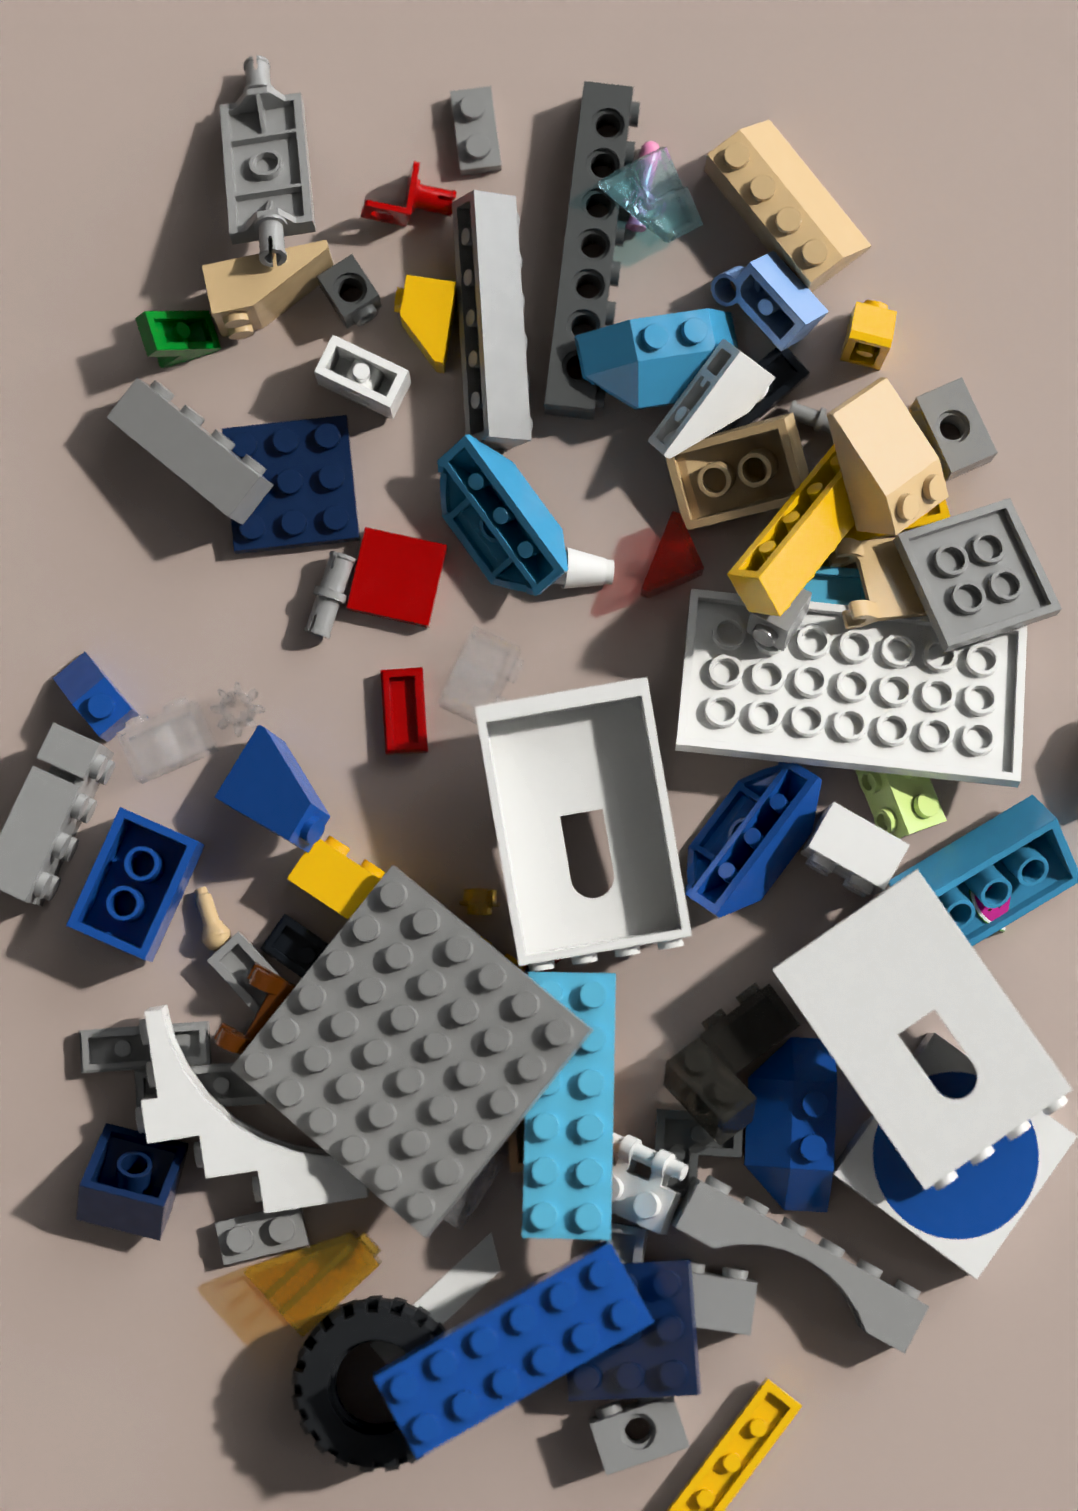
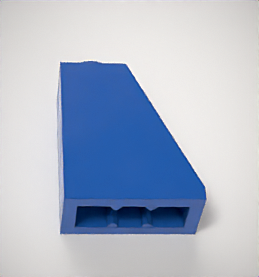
(274, 791)

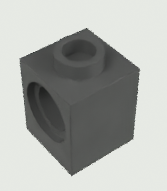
(348, 275)

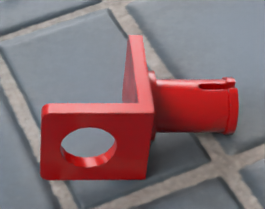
(417, 197)

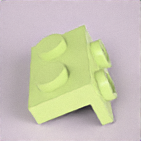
(901, 802)

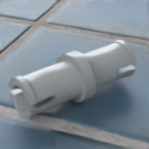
(329, 594)

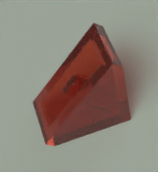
(674, 560)

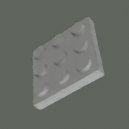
(977, 575)

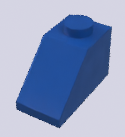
(95, 697)

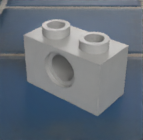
(954, 406)
(621, 1451)

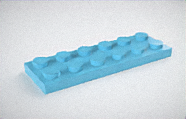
(572, 1122)

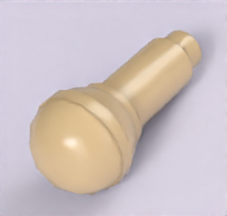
(214, 932)

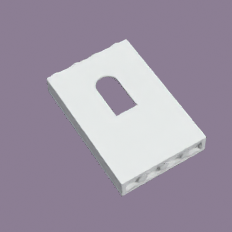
(569, 758)
(886, 973)

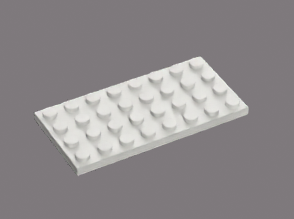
(852, 696)

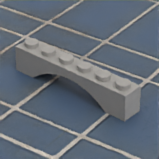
(722, 1221)

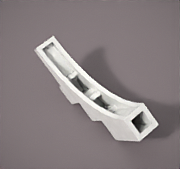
(183, 1108)

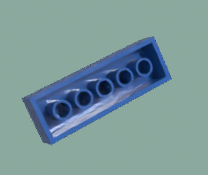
(512, 1348)

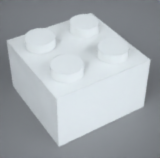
(853, 850)

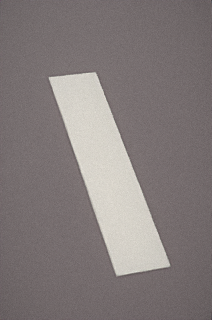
(452, 1290)

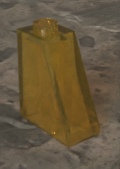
(315, 1277)

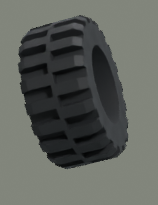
(317, 1371)

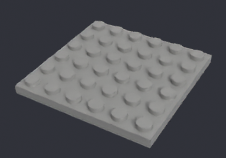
(411, 1050)

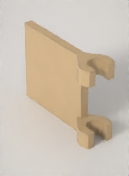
(883, 579)

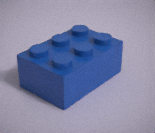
(135, 885)

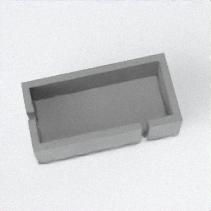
(49, 814)

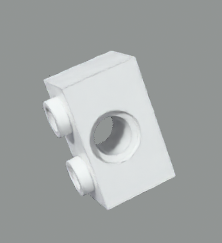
(362, 377)

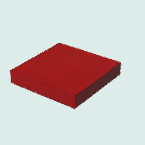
(397, 577)

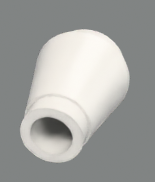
(586, 570)

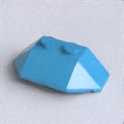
(652, 357)
(500, 518)

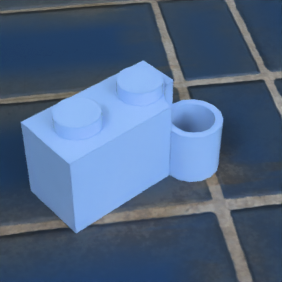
(771, 298)

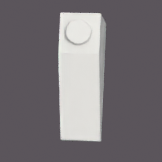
(716, 396)

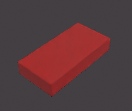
(404, 711)

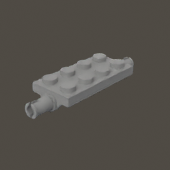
(266, 165)

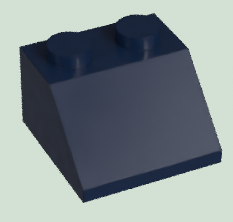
(131, 1182)

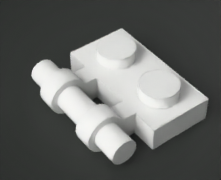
(644, 1199)

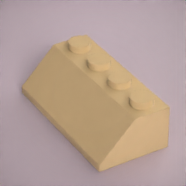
(785, 203)

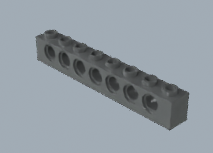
(600, 106)

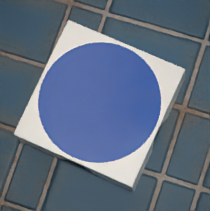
(984, 1202)

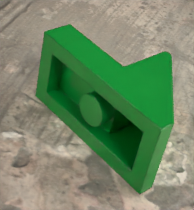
(177, 335)

